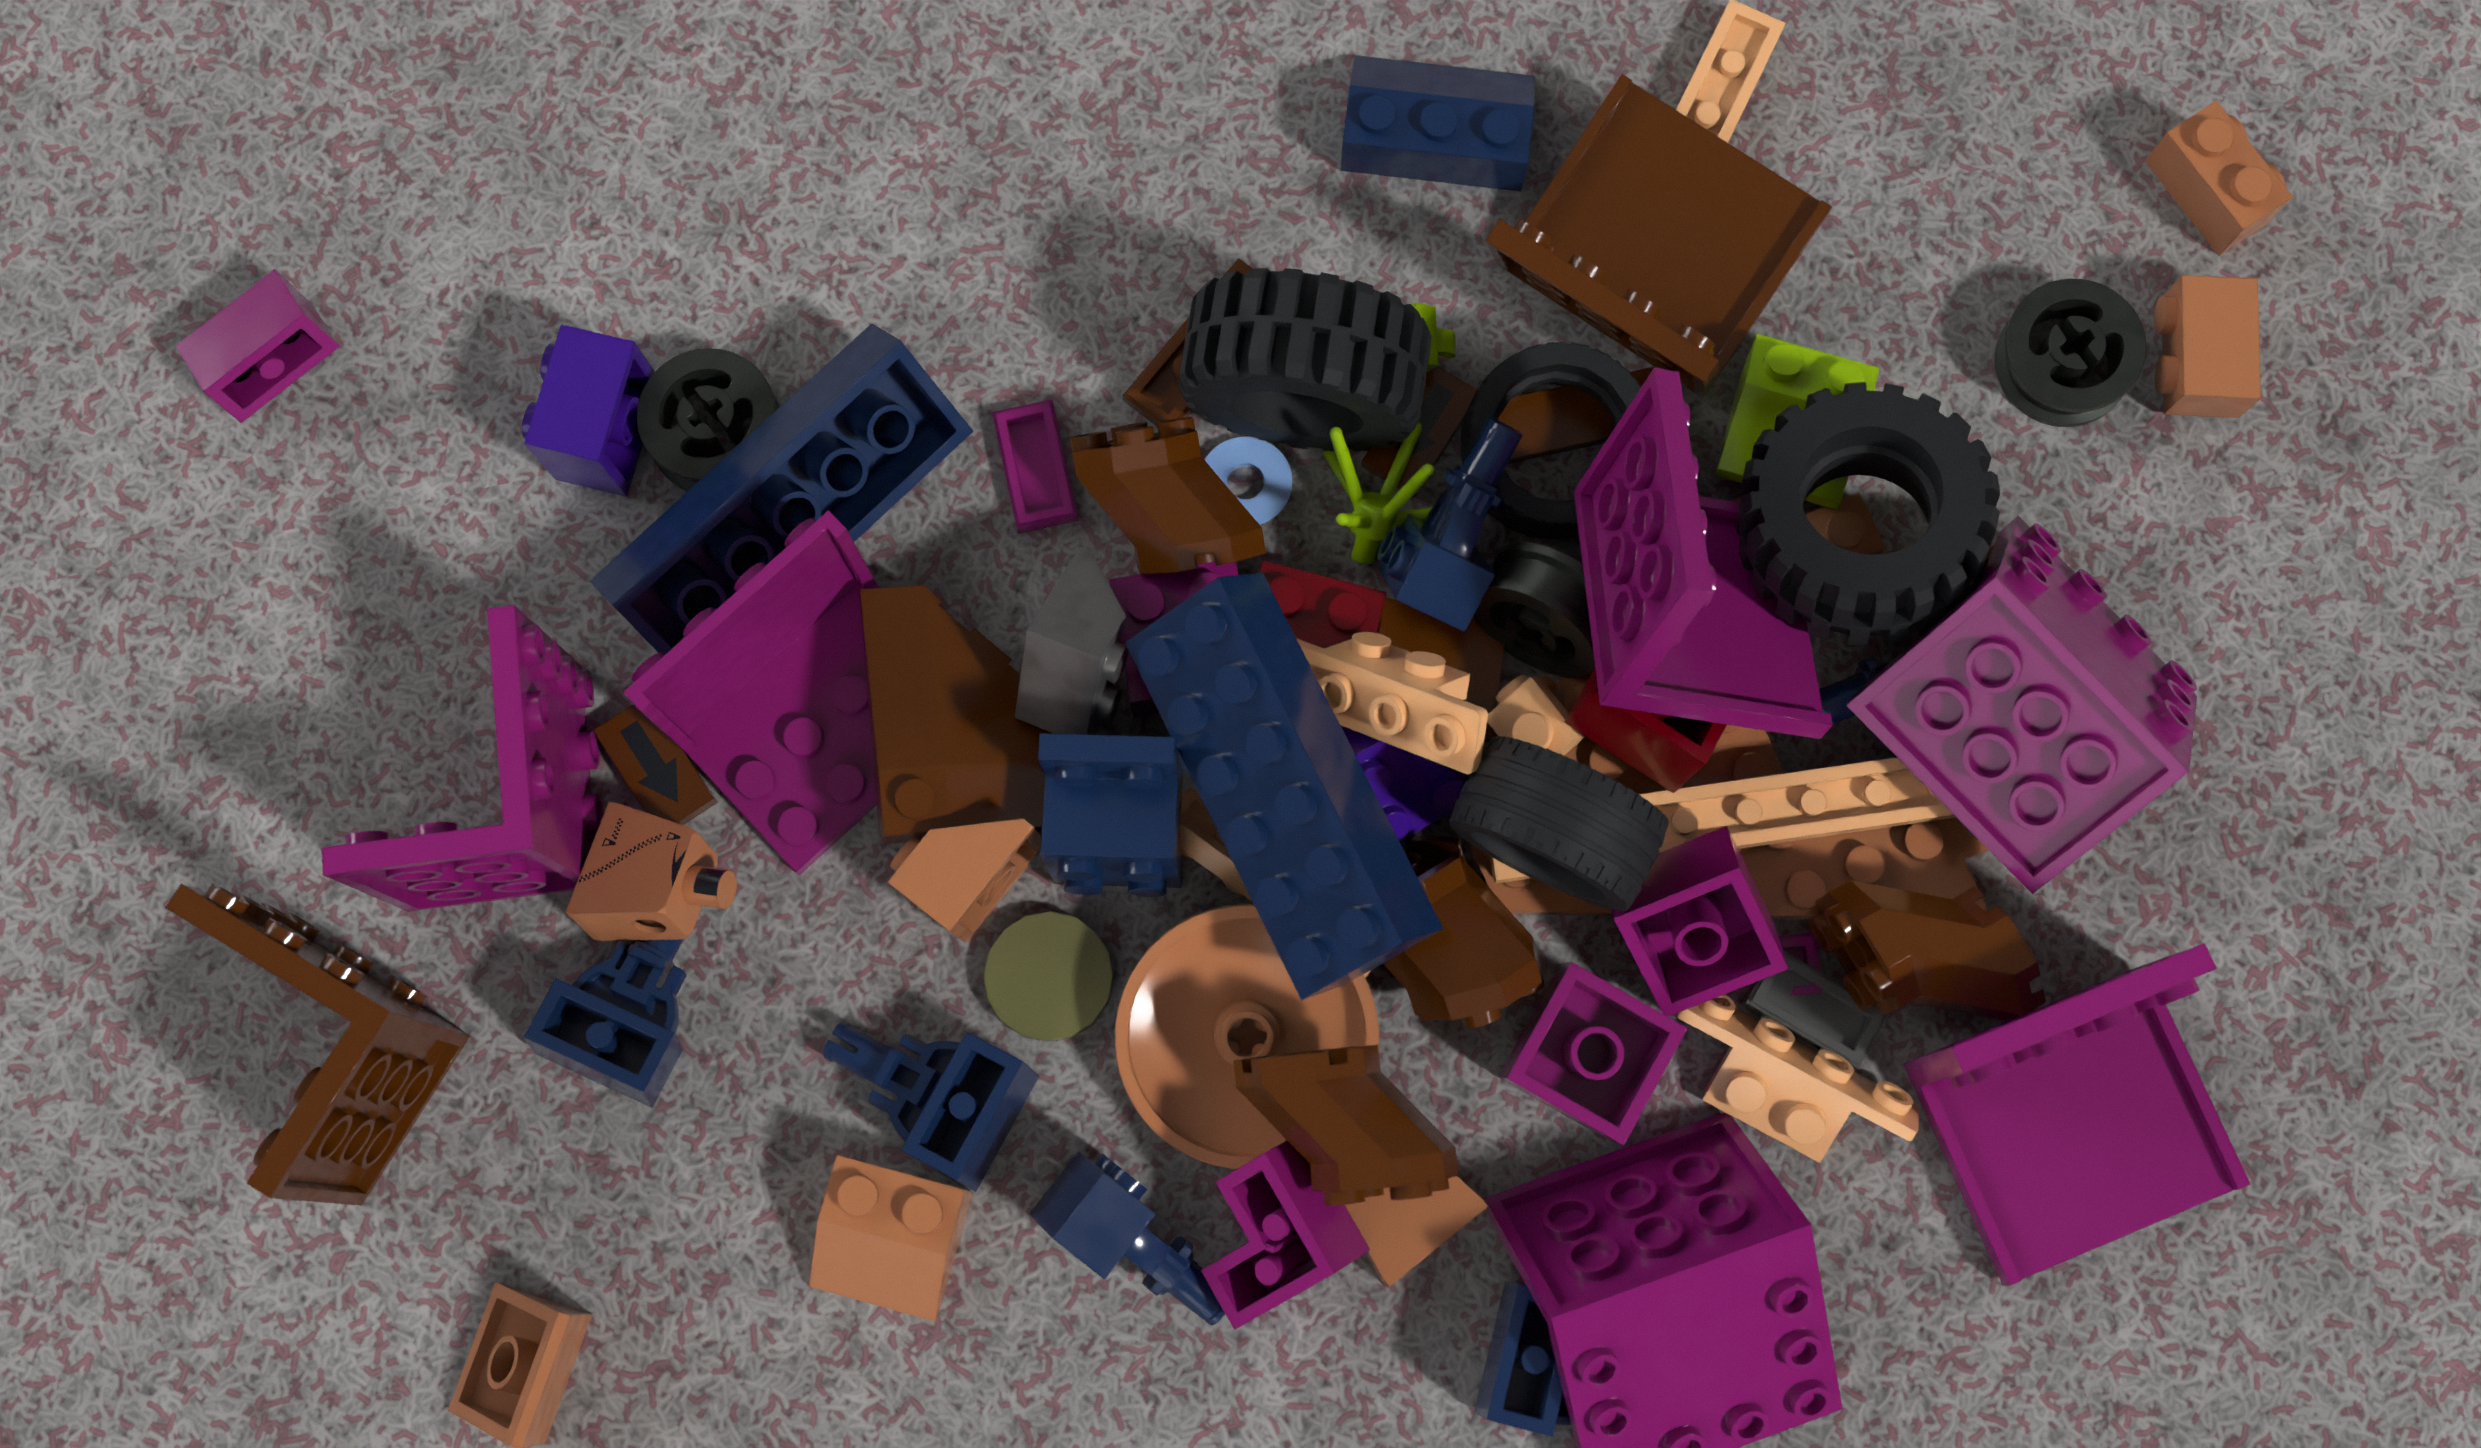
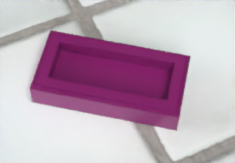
(1035, 466)

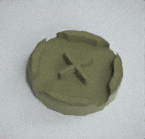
(1048, 976)

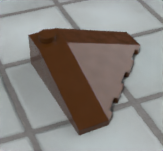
(943, 721)

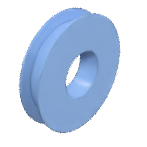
(1267, 461)

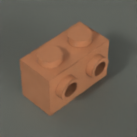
(2218, 177)
(2209, 346)

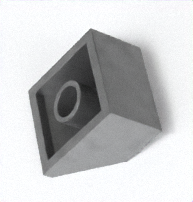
(1074, 653)

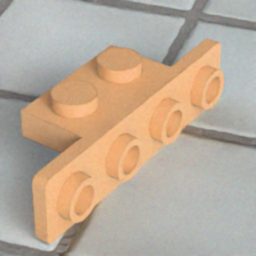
(1401, 698)
(1789, 1087)

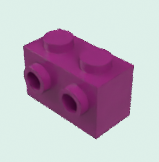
(261, 332)

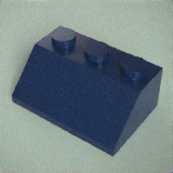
(1438, 123)

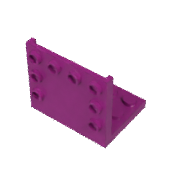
(1668, 589)
(777, 693)
(2035, 710)
(543, 791)
(2079, 1119)
(1675, 1292)

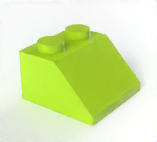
(1771, 381)

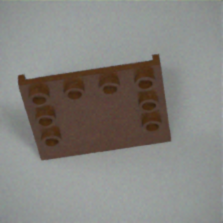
(1661, 236)
(375, 1079)

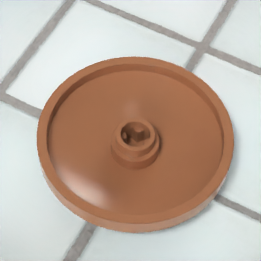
(1213, 997)

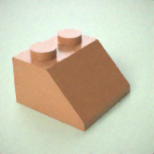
(964, 870)
(887, 1237)

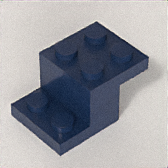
(1112, 812)

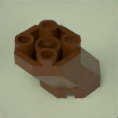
(1165, 496)
(1926, 951)
(1481, 954)
(1349, 1124)

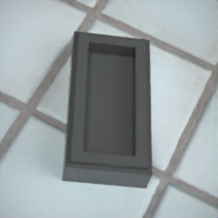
(1820, 1020)

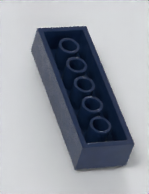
(838, 445)
(1282, 784)

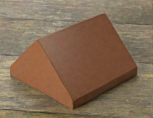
(519, 1366)

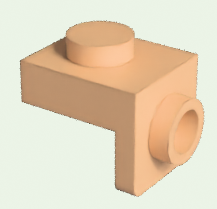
(1533, 714)

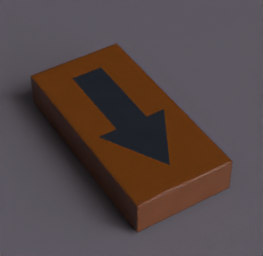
(1441, 416)
(655, 767)

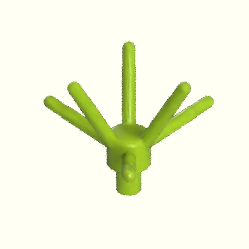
(1374, 511)

